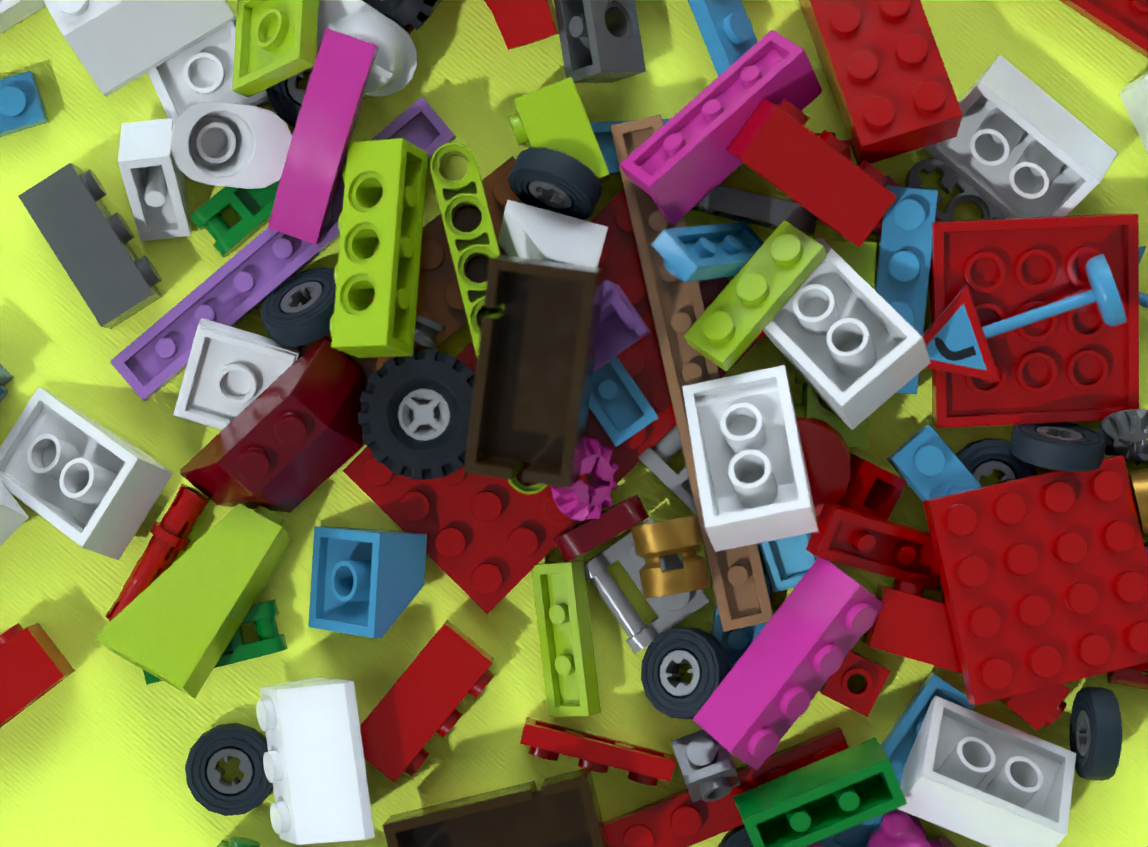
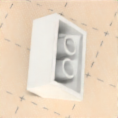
(130, 37)
(1023, 147)
(315, 761)
(987, 779)

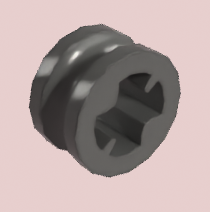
(426, 332)

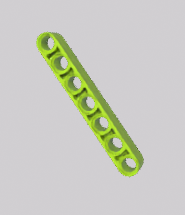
(467, 245)

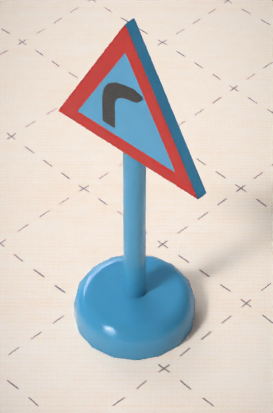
(959, 342)

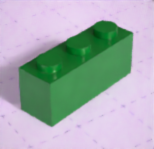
(821, 798)

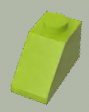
(557, 121)

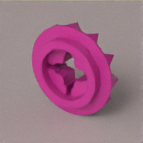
(586, 501)

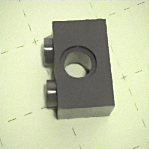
(599, 40)

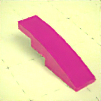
(322, 136)

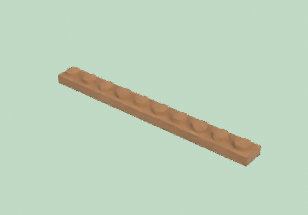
(675, 307)

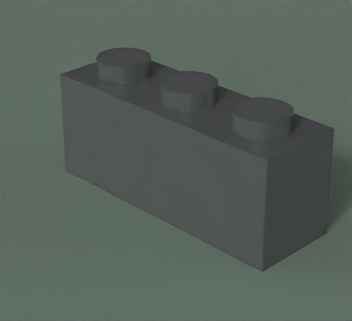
(92, 244)

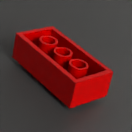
(883, 75)

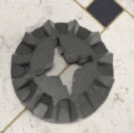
(1126, 435)

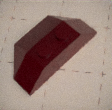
(286, 436)

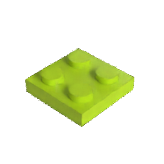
(273, 42)

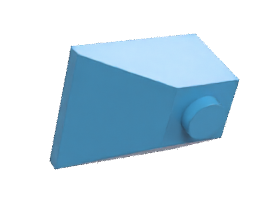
(364, 578)

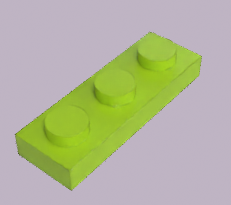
(755, 295)
(566, 639)

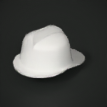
(396, 52)
(230, 145)

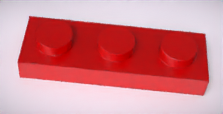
(875, 545)
(597, 752)

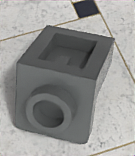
(705, 766)

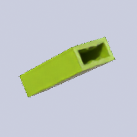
(200, 600)

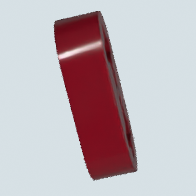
(597, 531)

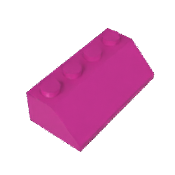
(788, 663)

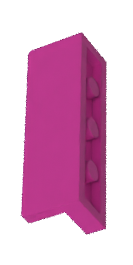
(690, 152)

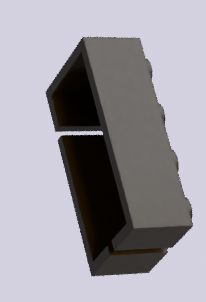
(534, 370)
(515, 816)

